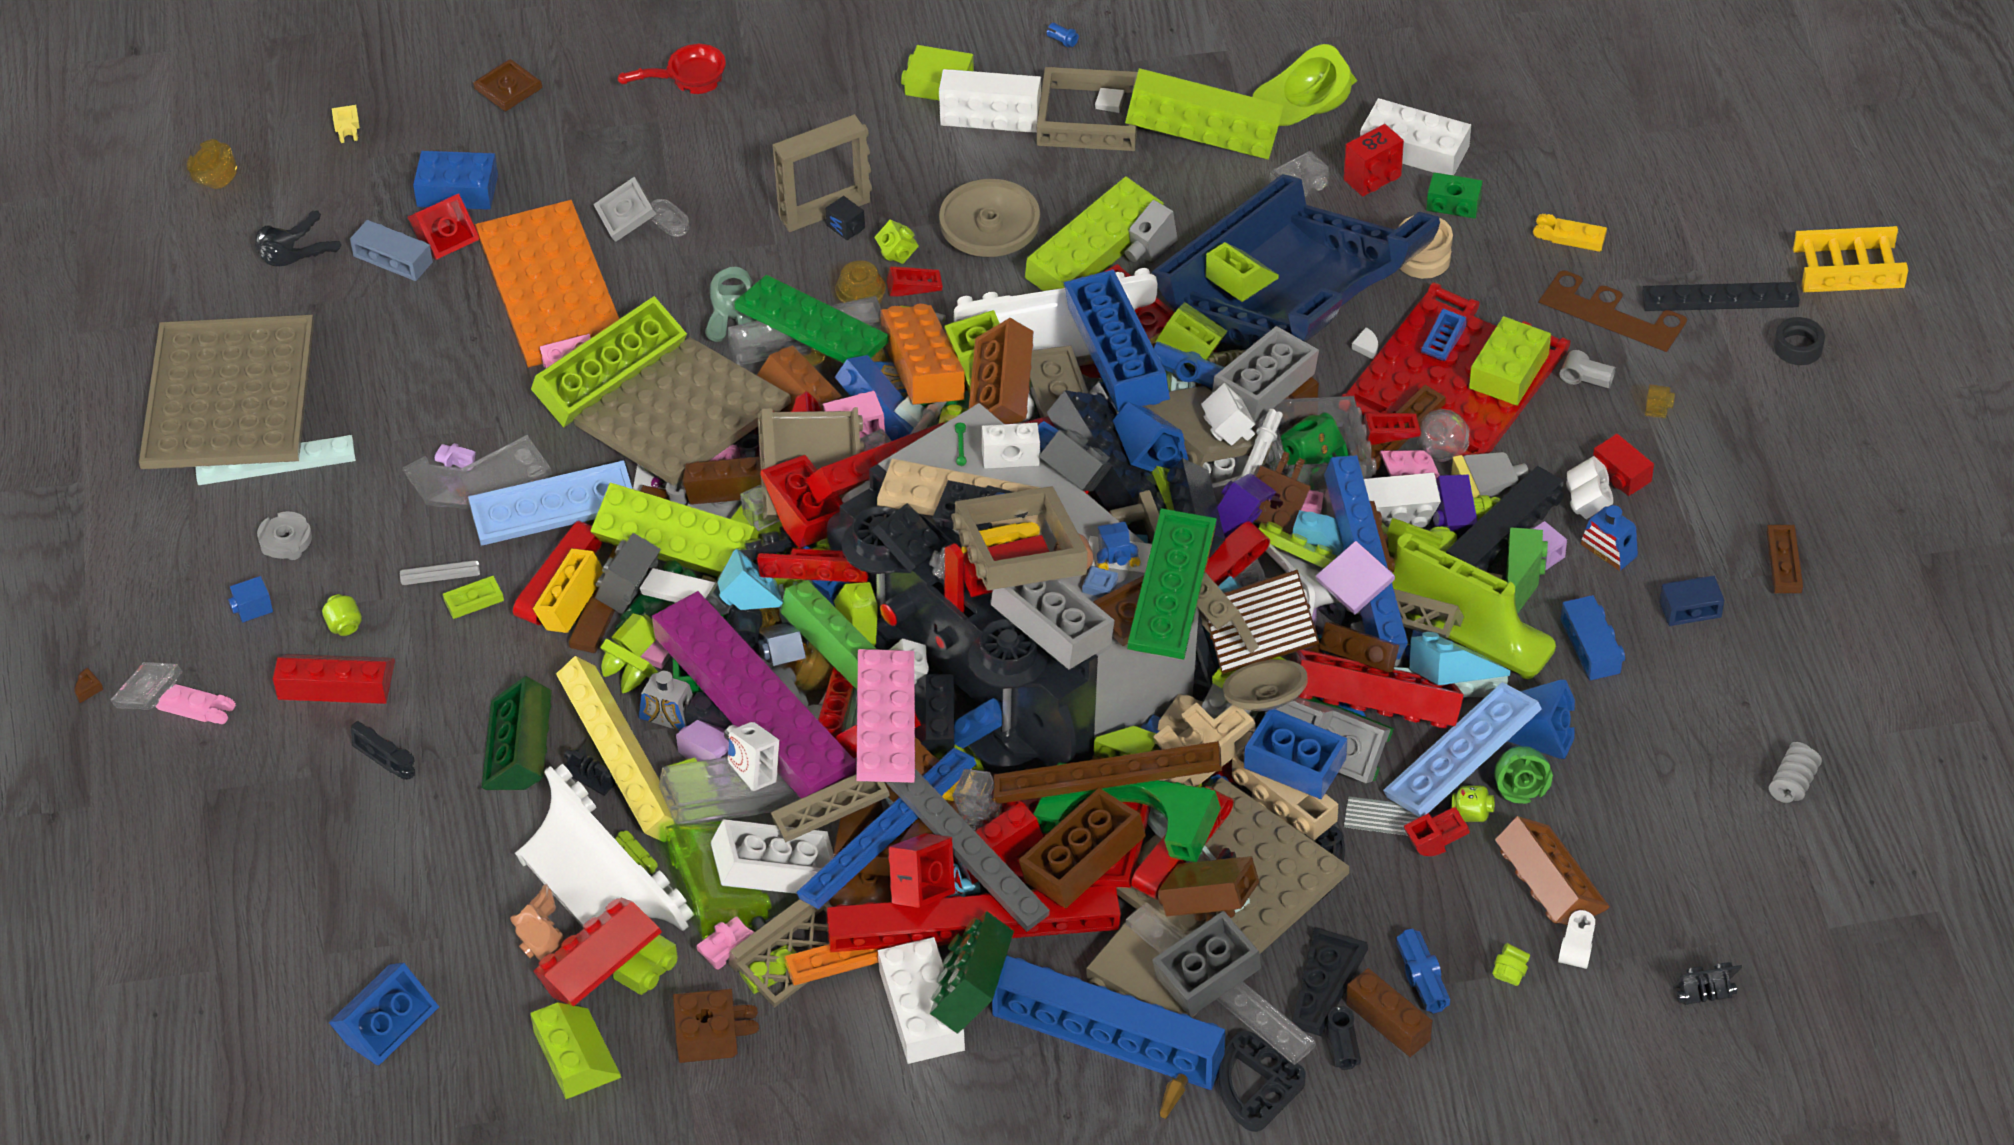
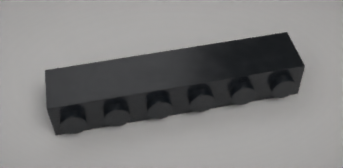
(1517, 509)

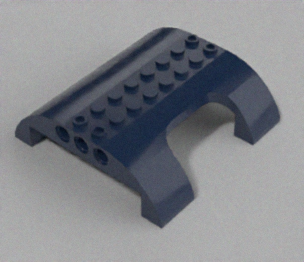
(1315, 252)

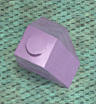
(702, 741)

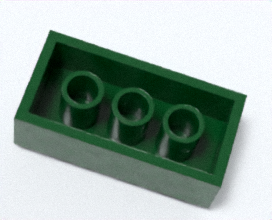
(971, 971)

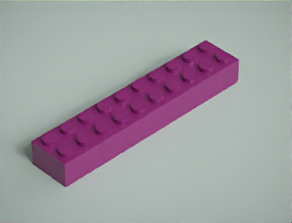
(751, 693)

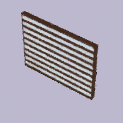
(1275, 616)

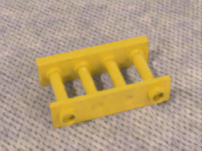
(1850, 277)

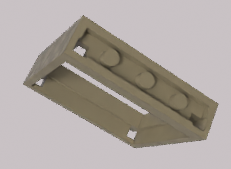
(1080, 134)
(808, 144)
(1026, 569)

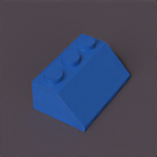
(384, 1013)

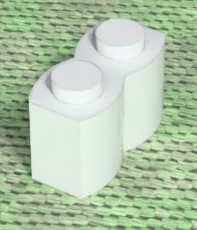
(1589, 487)

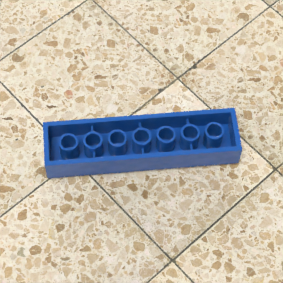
(1116, 340)
(1109, 1022)

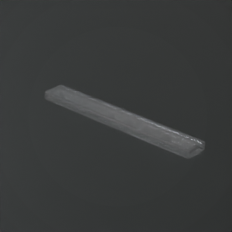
(1240, 1000)

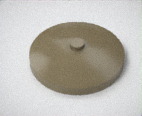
(989, 217)

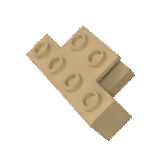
(1230, 728)
(1297, 808)

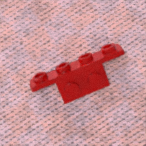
(810, 565)

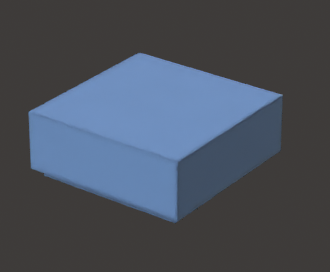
(1099, 582)

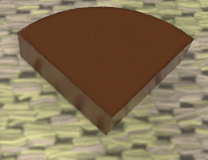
(87, 685)

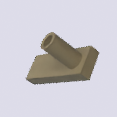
(1144, 511)

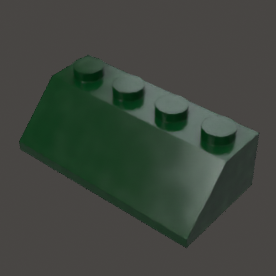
(517, 737)

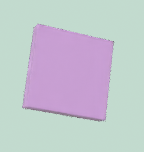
(1355, 577)

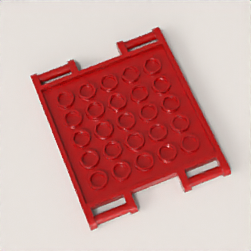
(1403, 370)

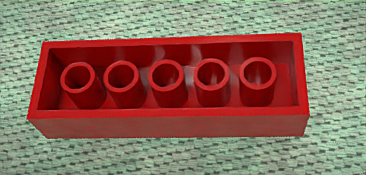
(1387, 692)

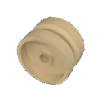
(1435, 257)

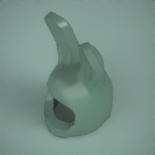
(723, 302)

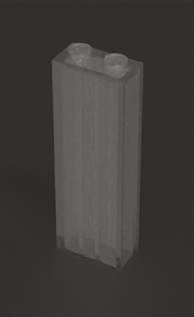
(715, 792)

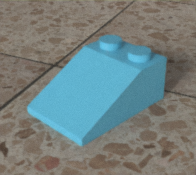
(1449, 662)

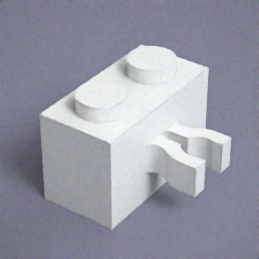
(1228, 415)

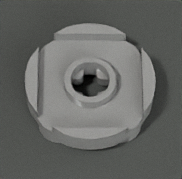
(284, 547)

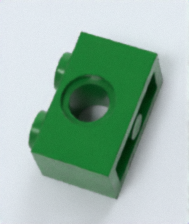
(1454, 195)

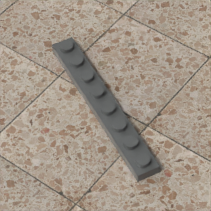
(972, 851)

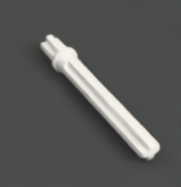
(1263, 441)

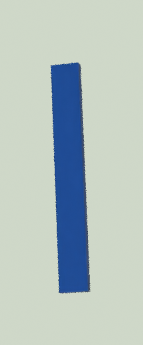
(879, 834)

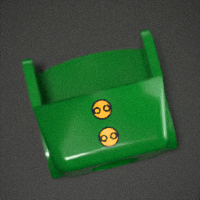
(1314, 440)

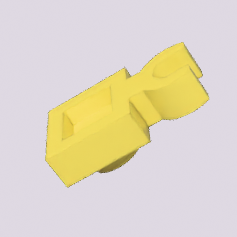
(346, 121)

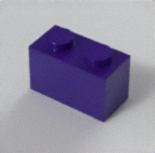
(1456, 505)

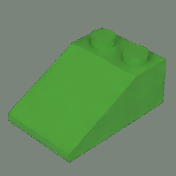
(1525, 562)

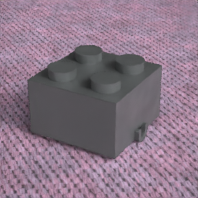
(626, 572)

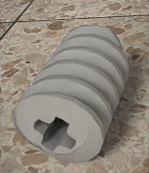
(1795, 773)

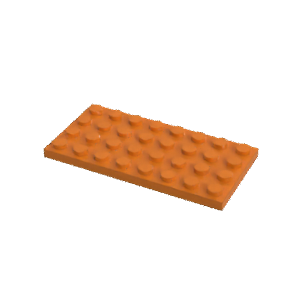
(546, 277)

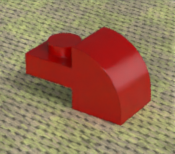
(1432, 834)

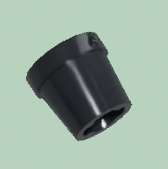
(746, 624)

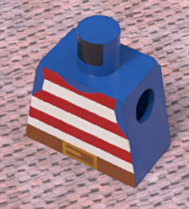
(1611, 537)

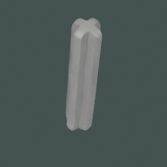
(439, 572)

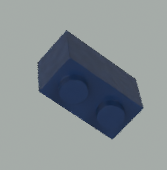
(1691, 600)

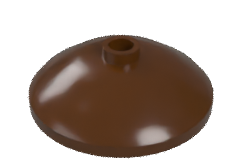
(861, 891)

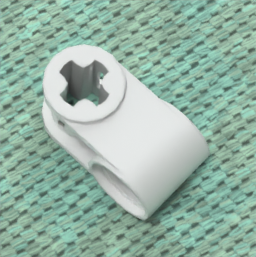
(1578, 940)

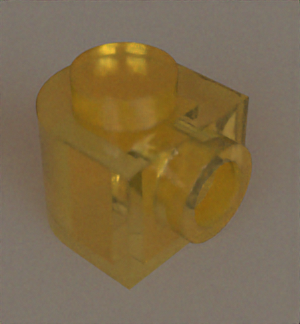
(1658, 401)

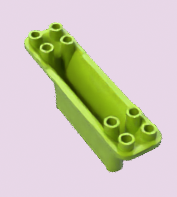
(1485, 601)

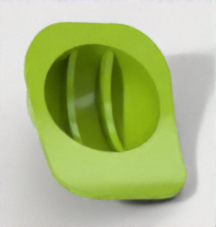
(1310, 85)

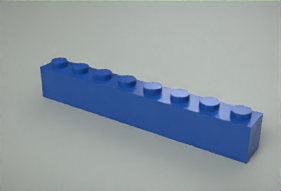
(1357, 523)

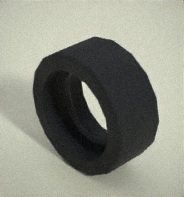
(1802, 327)

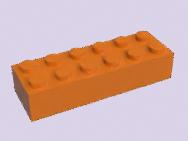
(922, 354)

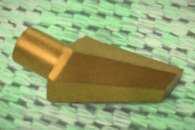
(1173, 1092)

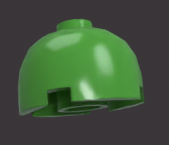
(1522, 774)

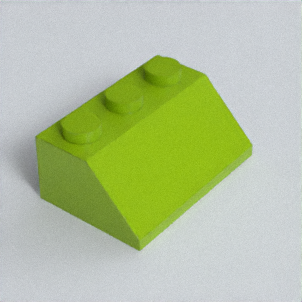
(573, 1048)

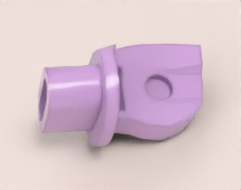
(454, 455)

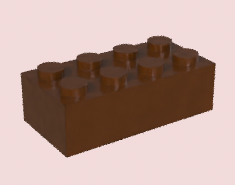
(1082, 848)

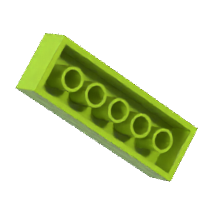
(1204, 113)
(1091, 239)
(607, 360)
(681, 532)

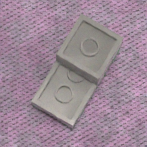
(1364, 735)

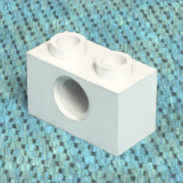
(1010, 445)

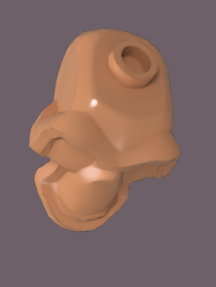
(536, 928)

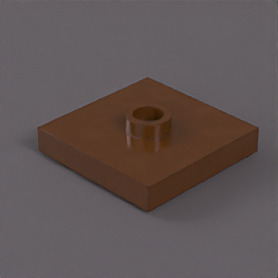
(507, 85)

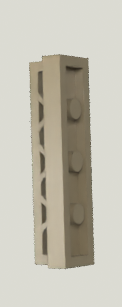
(1428, 609)
(827, 806)

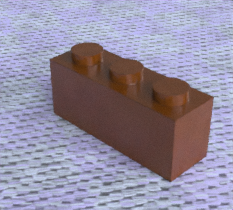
(721, 479)
(1389, 1012)

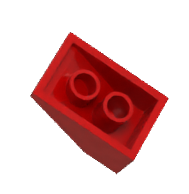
(795, 503)

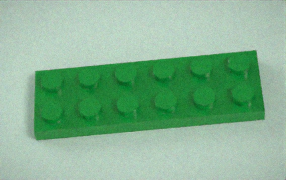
(810, 320)
(1172, 584)

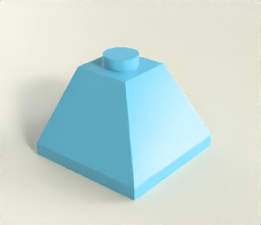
(1319, 530)
(744, 586)

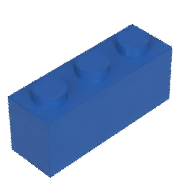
(1592, 637)

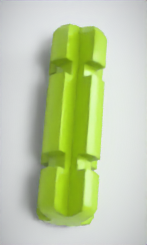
(636, 851)

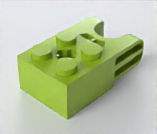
(962, 338)

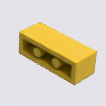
(569, 591)

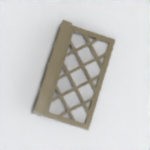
(774, 934)

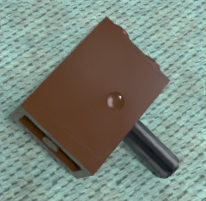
(1209, 886)

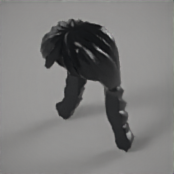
(277, 244)

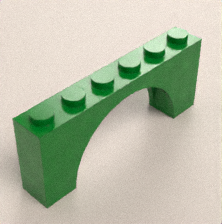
(1187, 808)

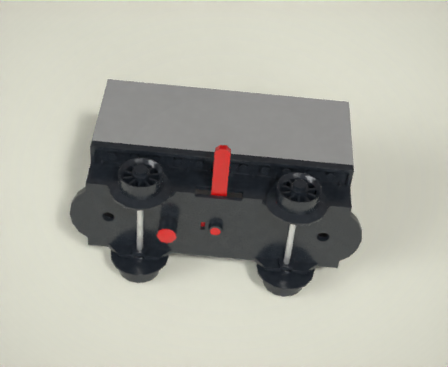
(1045, 706)

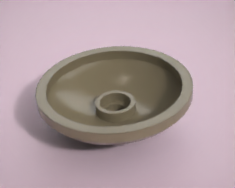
(1265, 685)

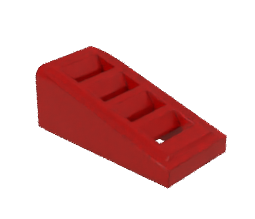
(904, 281)
(1377, 434)

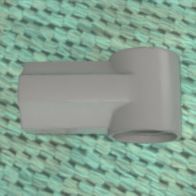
(1579, 368)

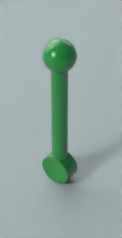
(960, 428)

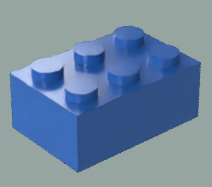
(450, 173)
(1295, 753)

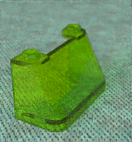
(712, 903)

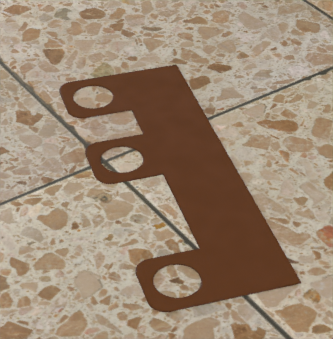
(1605, 315)

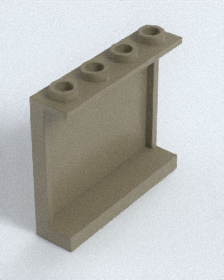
(1187, 414)
(818, 435)
(1220, 610)
(1128, 969)

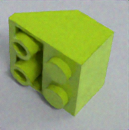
(1237, 271)
(1125, 742)

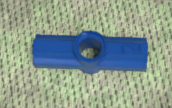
(1174, 359)
(1423, 971)

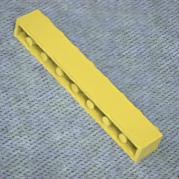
(617, 745)

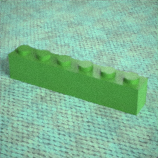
(825, 628)

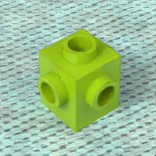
(896, 241)

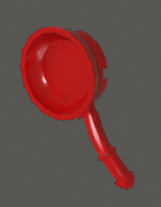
(692, 67)

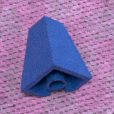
(1149, 438)
(1550, 727)

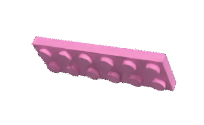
(885, 716)

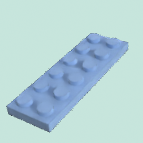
(544, 503)
(1462, 749)

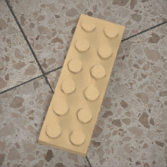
(924, 484)

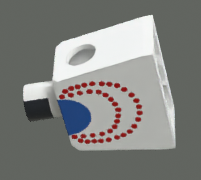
(753, 754)

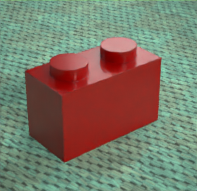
(1625, 464)

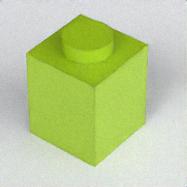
(636, 634)

